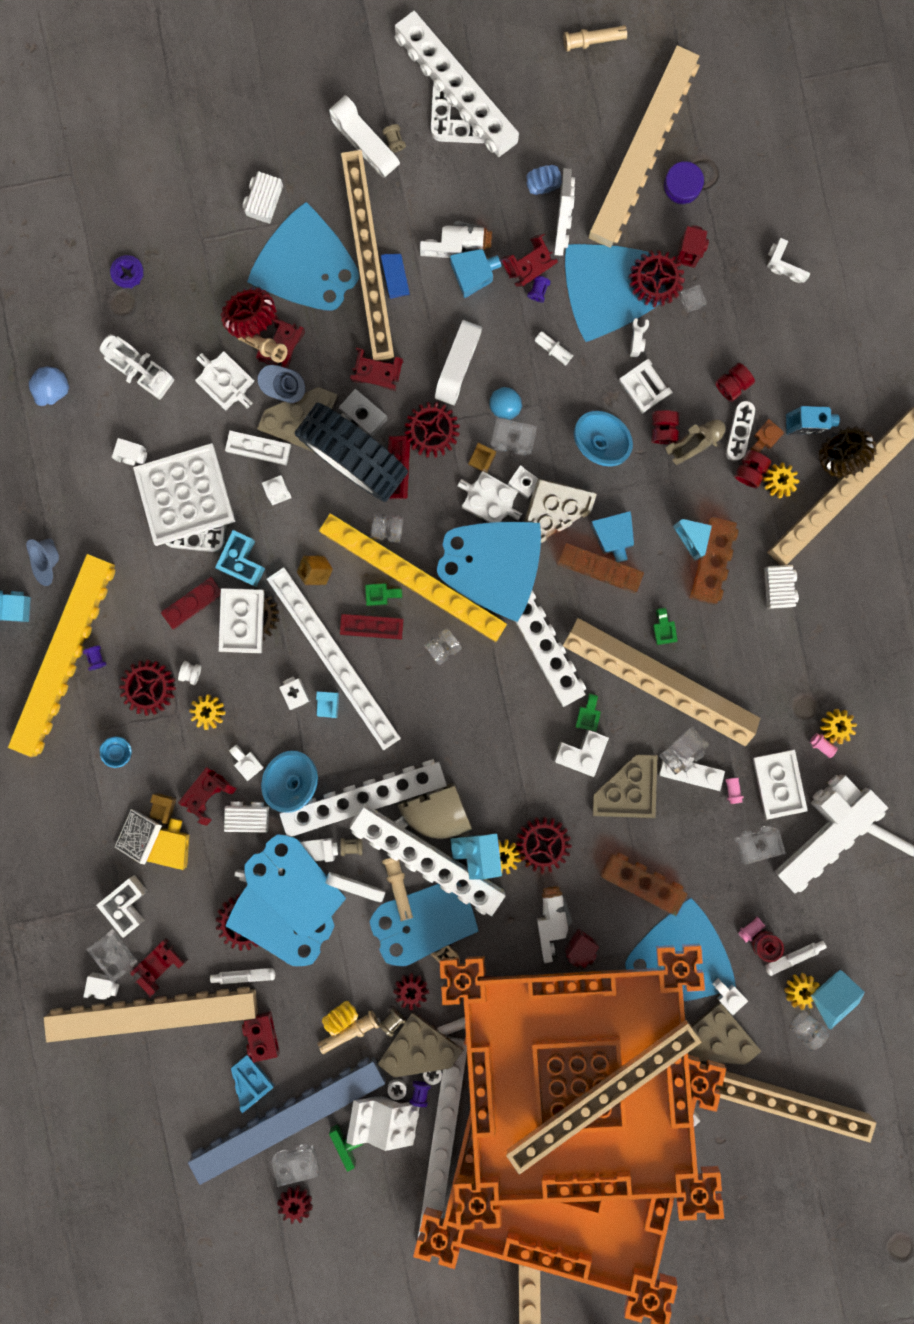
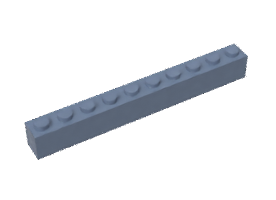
(286, 1120)

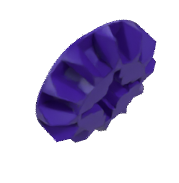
(127, 262)

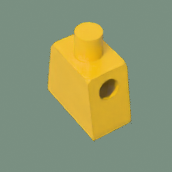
(171, 846)

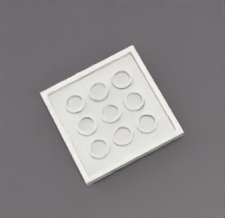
(184, 494)

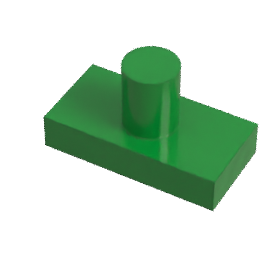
(343, 1148)

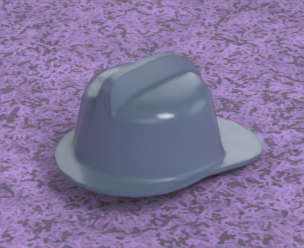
(281, 383)
(42, 558)

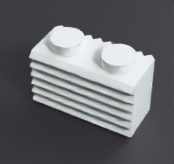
(263, 197)
(780, 586)
(246, 818)

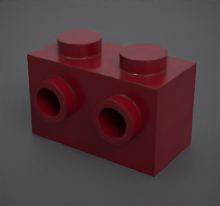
(692, 246)
(581, 949)
(261, 1037)

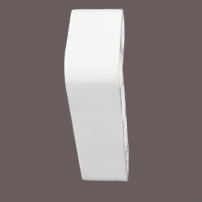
(362, 137)
(458, 362)

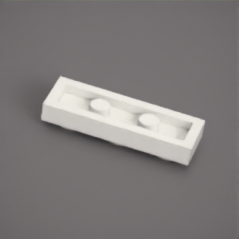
(258, 448)
(697, 775)

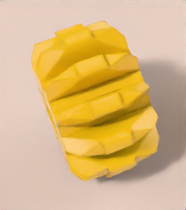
(786, 486)
(200, 708)
(843, 720)
(510, 859)
(797, 985)
(339, 1018)

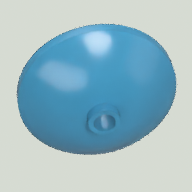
(603, 438)
(280, 781)

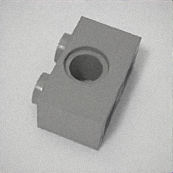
(357, 402)

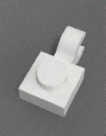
(637, 342)
(248, 764)
(730, 997)

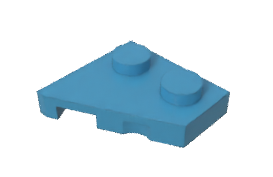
(250, 1082)

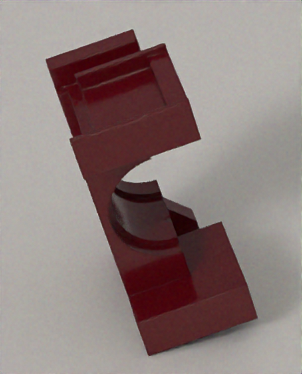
(532, 264)
(289, 341)
(376, 371)
(201, 790)
(156, 965)

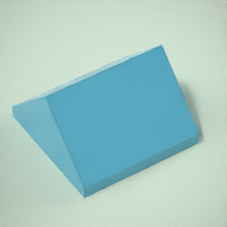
(694, 536)
(837, 998)

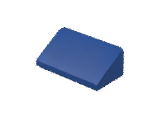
(395, 275)

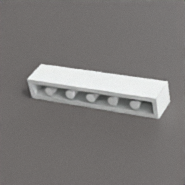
(830, 841)

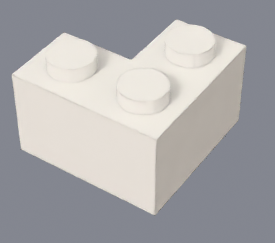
(583, 759)
(836, 799)
(119, 908)

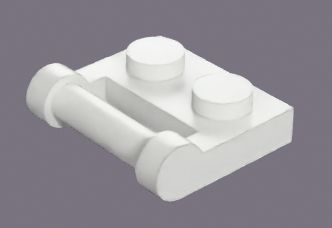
(640, 390)

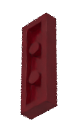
(400, 449)
(192, 603)
(371, 626)

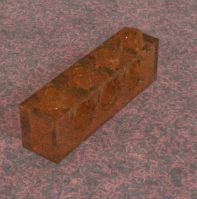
(600, 568)
(700, 591)
(671, 902)

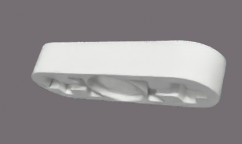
(741, 446)
(355, 887)

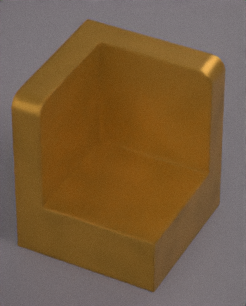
(482, 458)
(314, 570)
(162, 807)

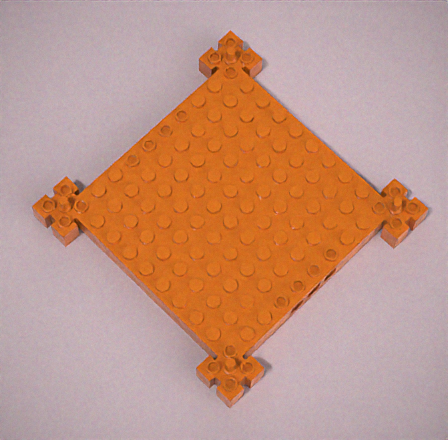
(544, 1045)
(591, 1242)

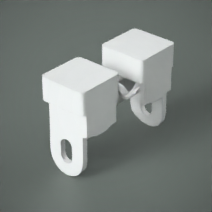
(125, 358)

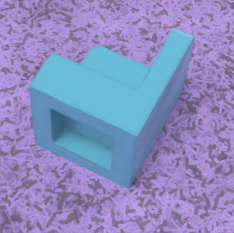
(327, 704)

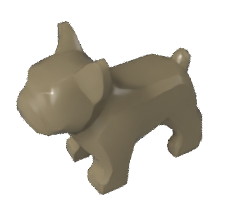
(696, 441)

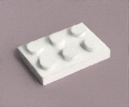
(241, 620)
(780, 784)

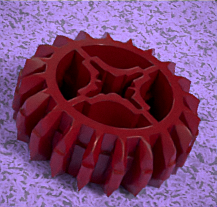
(665, 278)
(248, 313)
(440, 413)
(132, 697)
(551, 839)
(235, 937)

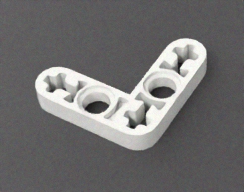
(450, 125)
(204, 538)

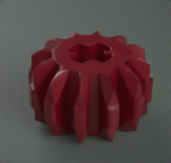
(410, 999)
(291, 1211)

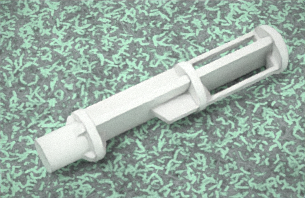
(794, 958)
(243, 976)

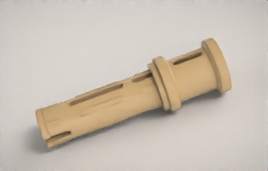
(585, 38)
(267, 347)
(396, 878)
(357, 1028)

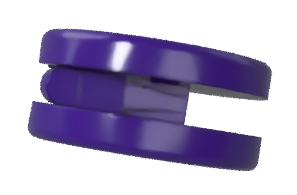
(683, 182)

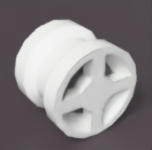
(189, 672)

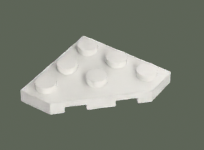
(565, 210)

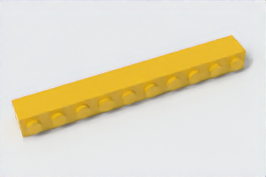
(412, 577)
(61, 656)

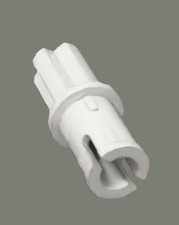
(553, 348)

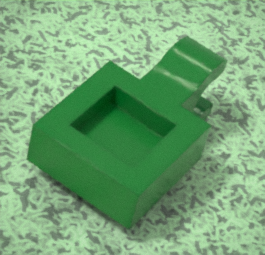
(378, 594)
(664, 631)
(589, 717)

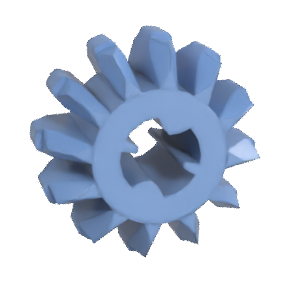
(544, 179)

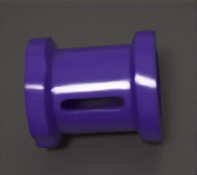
(538, 289)
(94, 658)
(420, 1094)

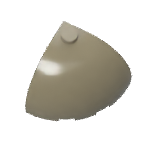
(437, 813)

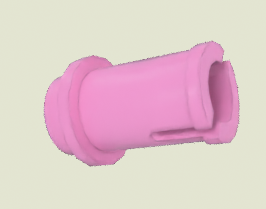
(819, 742)
(734, 790)
(751, 929)

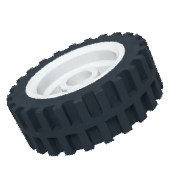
(351, 451)

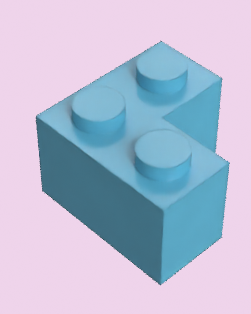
(235, 562)
(14, 607)
(481, 855)

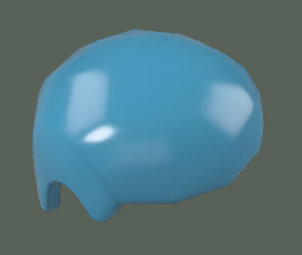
(505, 403)
(115, 752)

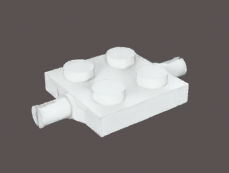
(224, 380)
(489, 499)

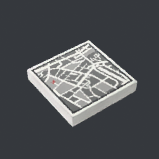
(138, 836)

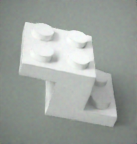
(382, 1123)

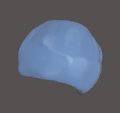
(48, 385)

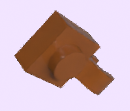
(767, 436)

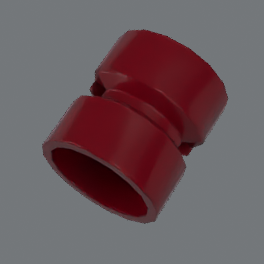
(737, 380)
(665, 419)
(749, 475)
(767, 946)

